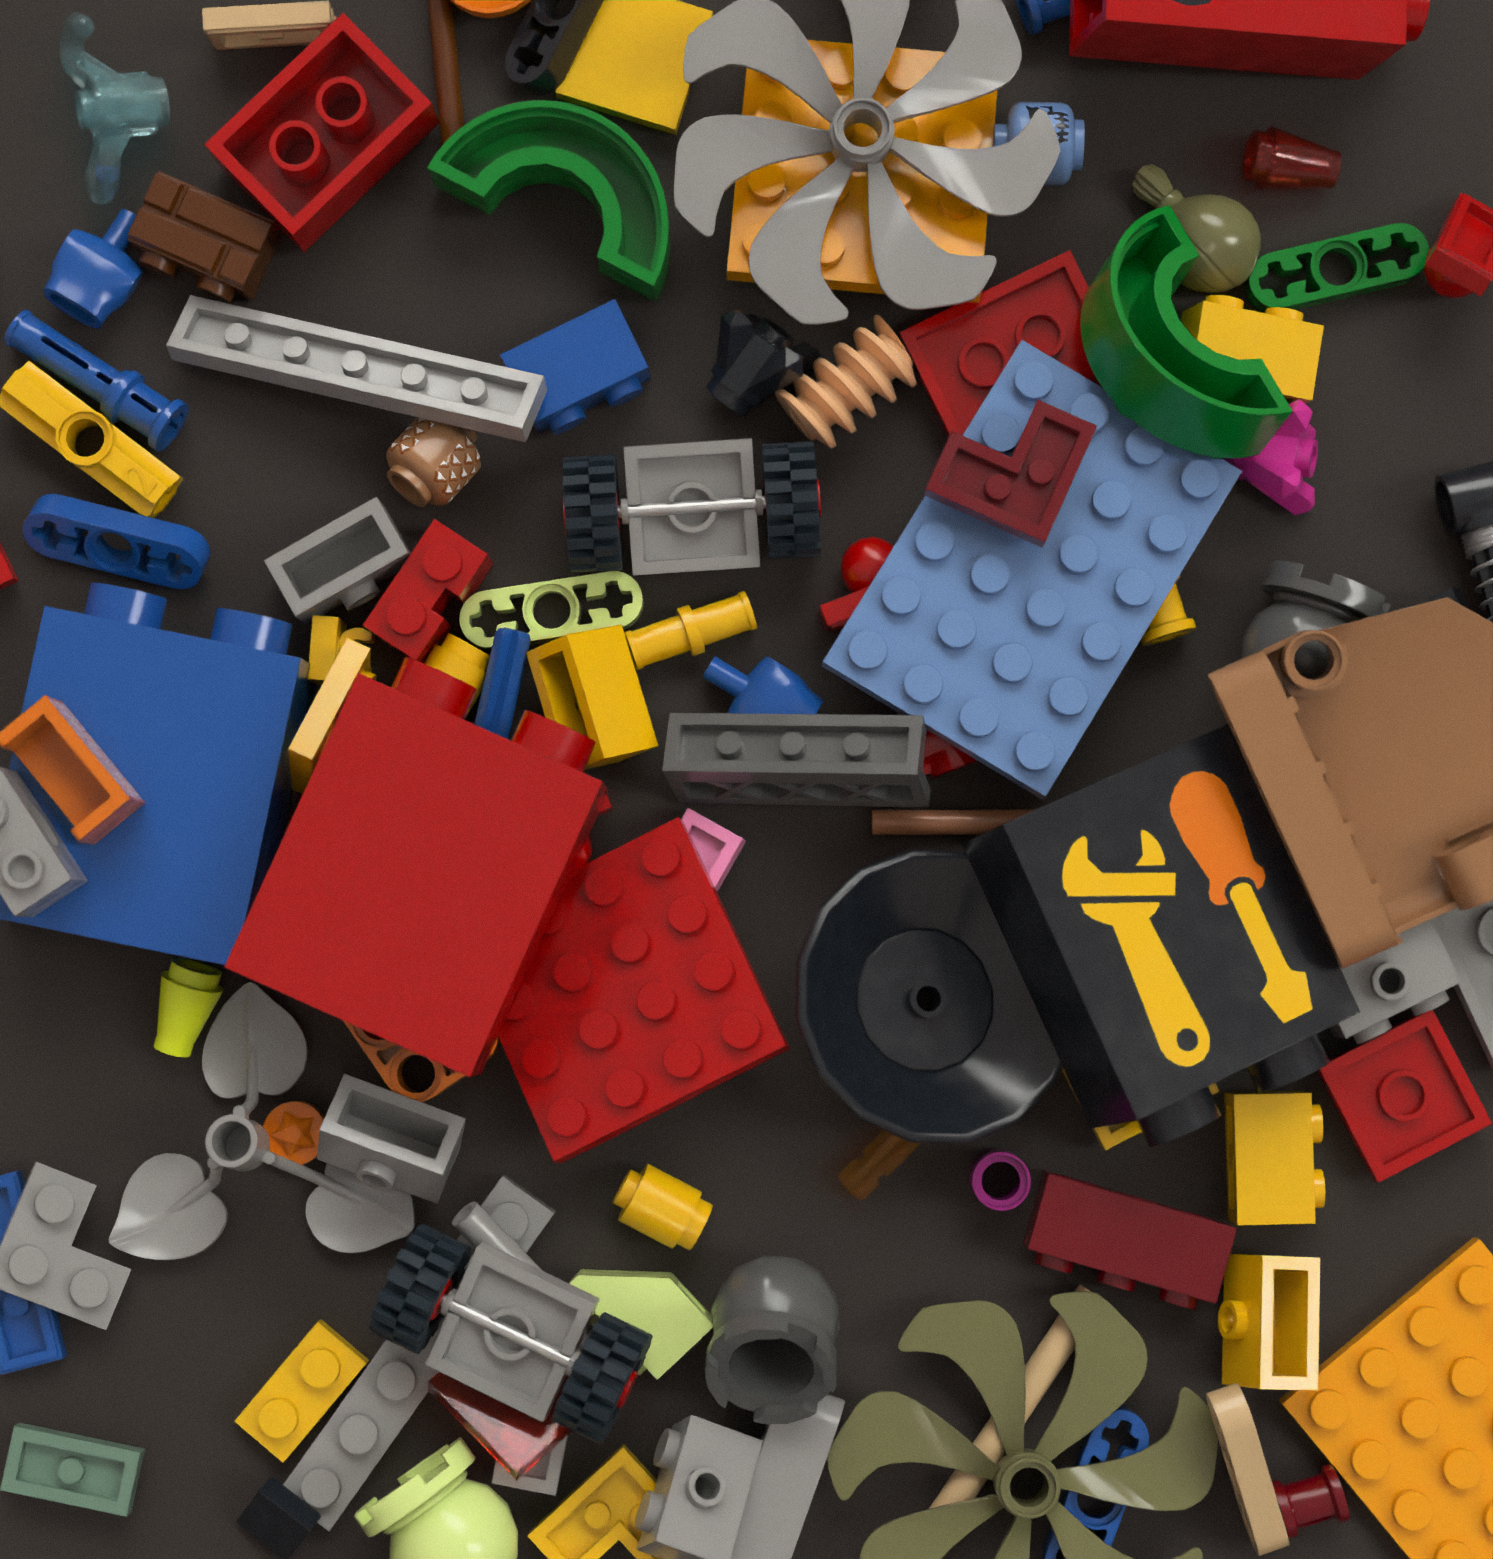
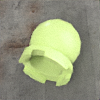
(442, 1512)

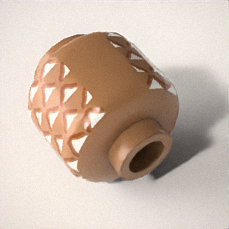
(432, 462)

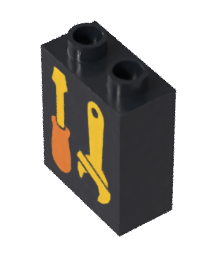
(1164, 938)

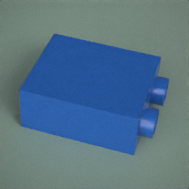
(200, 741)

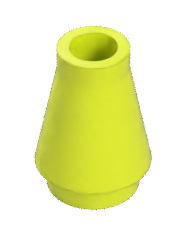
(185, 1004)

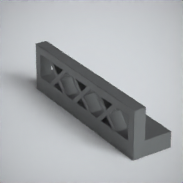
(797, 759)

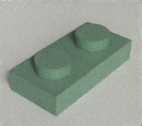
(72, 1469)

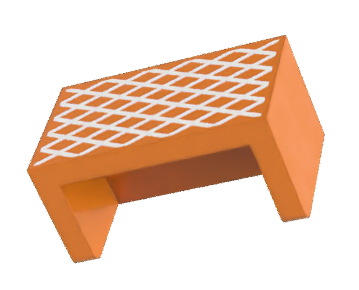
(71, 769)

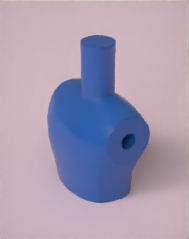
(94, 273)
(766, 689)

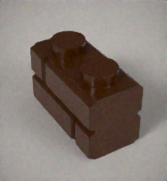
(204, 238)

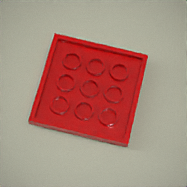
(635, 997)

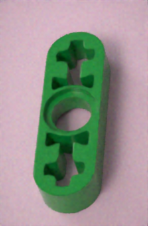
(1385, 273)

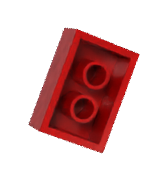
(323, 132)

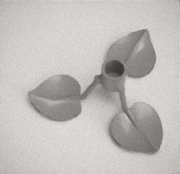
(171, 1204)

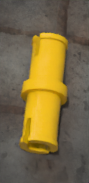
(690, 630)

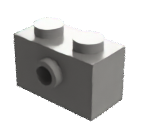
(340, 562)
(1398, 979)
(390, 1139)
(697, 1491)

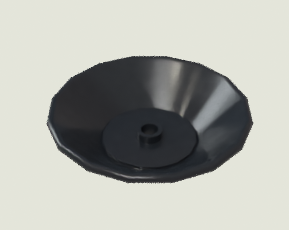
(911, 1071)

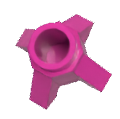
(1284, 462)

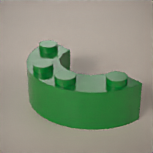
(573, 149)
(1156, 365)

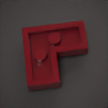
(1017, 491)

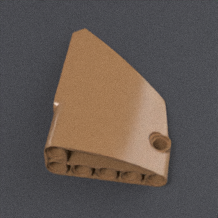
(1376, 767)

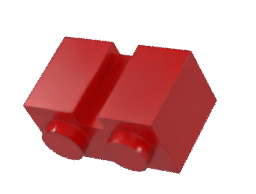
(434, 573)

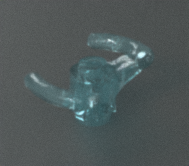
(110, 106)

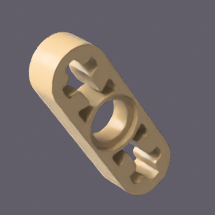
(1247, 1469)

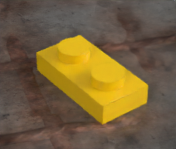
(301, 1390)

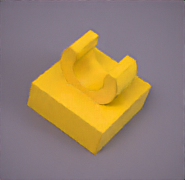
(326, 641)

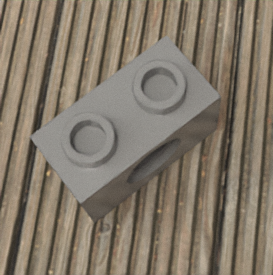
(33, 857)

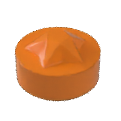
(294, 1130)

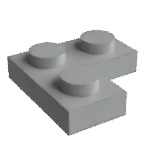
(39, 1254)

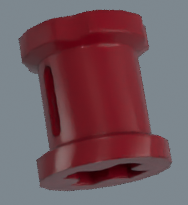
(1311, 1500)

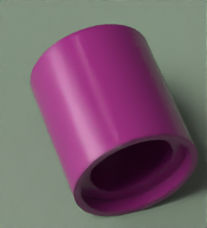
(1020, 1189)

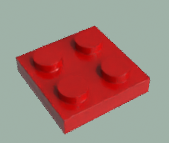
(1403, 1095)

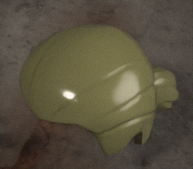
(1215, 224)

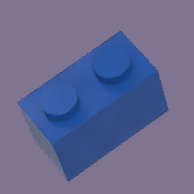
(582, 366)

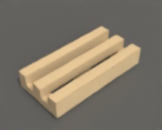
(266, 24)

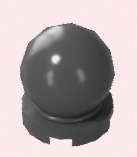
(1307, 606)
(773, 1340)

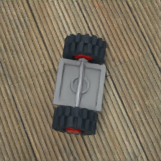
(691, 506)
(510, 1331)

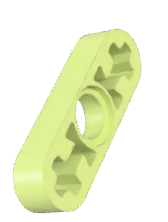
(596, 589)

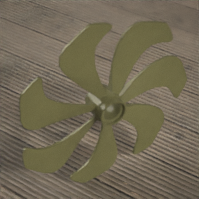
(988, 1347)

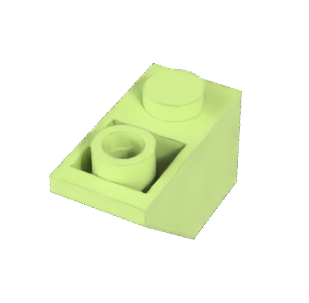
(653, 1304)

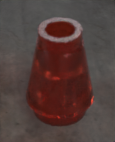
(1287, 161)

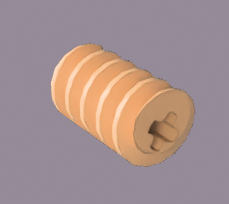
(848, 384)

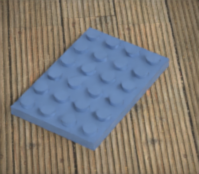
(1021, 640)

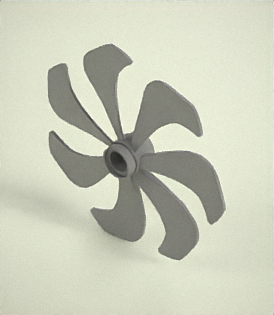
(789, 245)

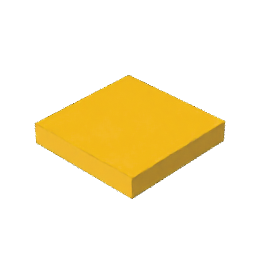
(635, 62)

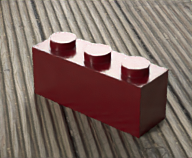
(1128, 1240)

